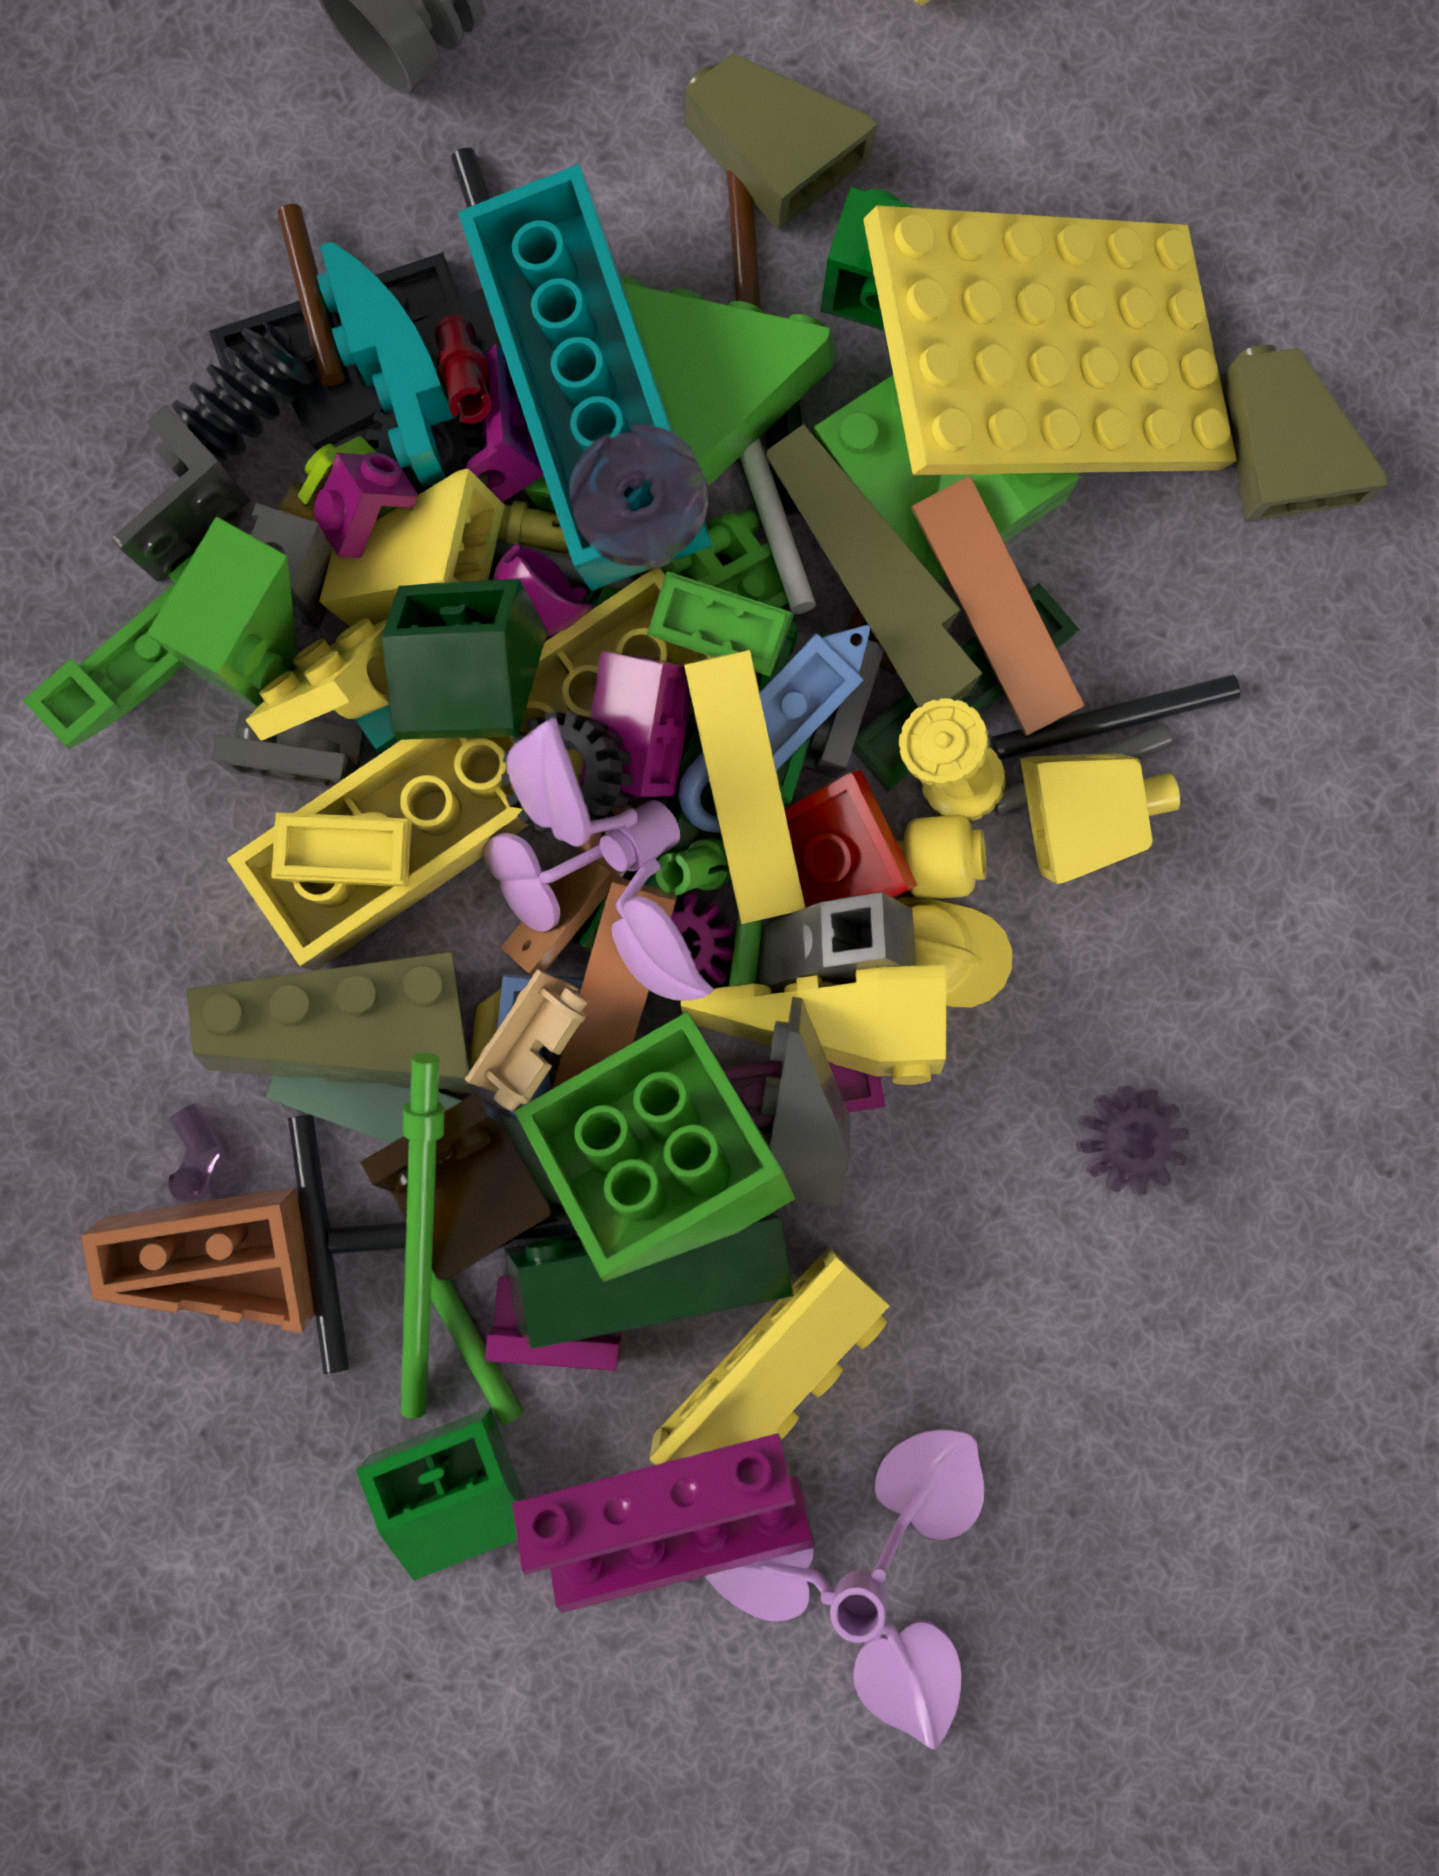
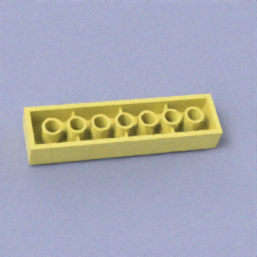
(446, 789)

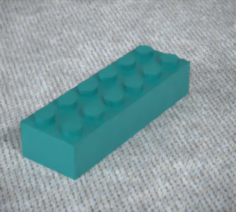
(567, 339)

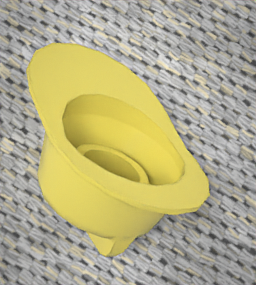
(968, 943)

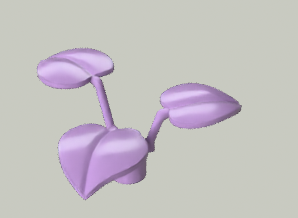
(632, 841)
(909, 1674)

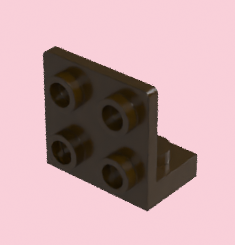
(480, 1186)

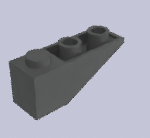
(836, 941)
(807, 1112)

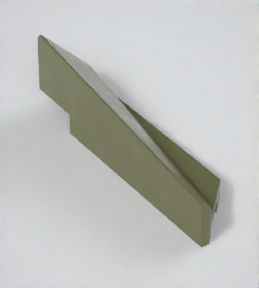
(879, 571)

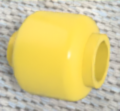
(944, 856)

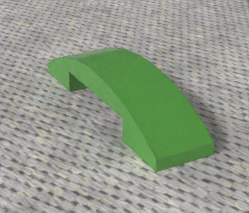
(109, 682)

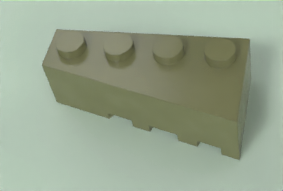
(336, 1023)

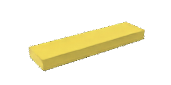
(744, 786)

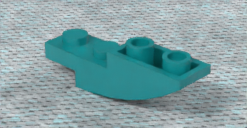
(388, 355)

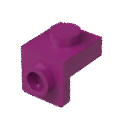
(354, 497)

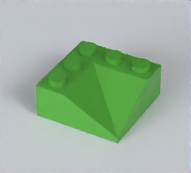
(873, 452)
(653, 1152)

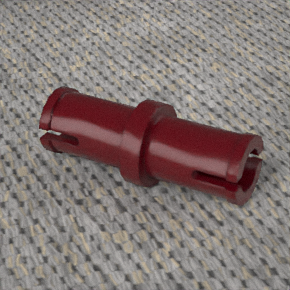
(462, 369)

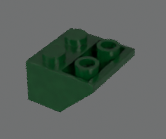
(461, 659)

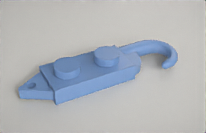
(792, 706)

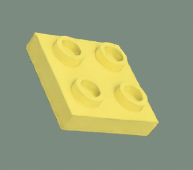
(327, 678)

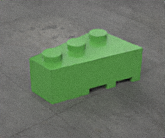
(231, 614)

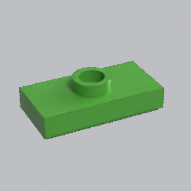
(719, 622)

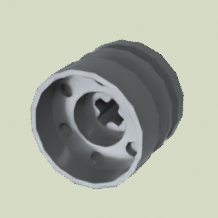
(401, 35)

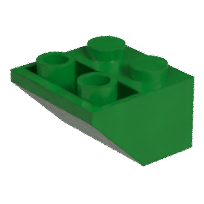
(443, 1494)

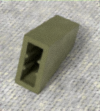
(775, 134)
(1293, 438)

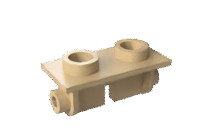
(542, 1016)

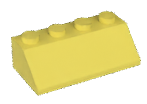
(777, 1363)

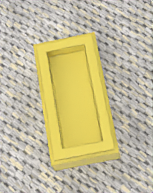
(341, 849)

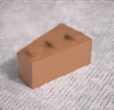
(208, 1257)

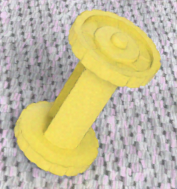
(952, 758)

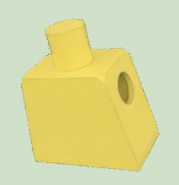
(1091, 810)

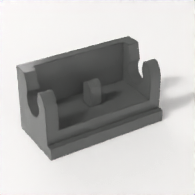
(307, 556)

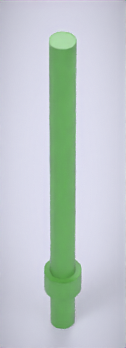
(423, 1127)

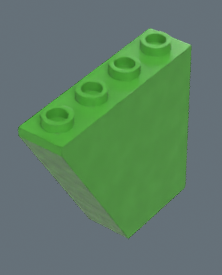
(721, 370)

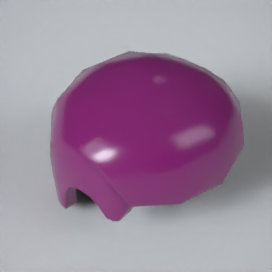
(546, 586)

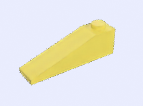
(878, 1026)

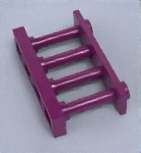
(664, 1523)

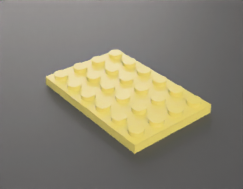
(1047, 343)

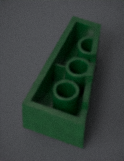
(565, 1300)

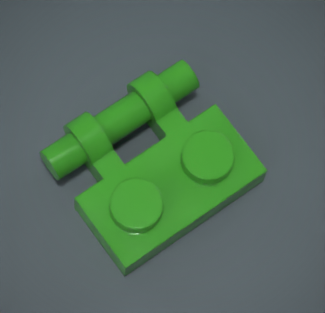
(753, 565)

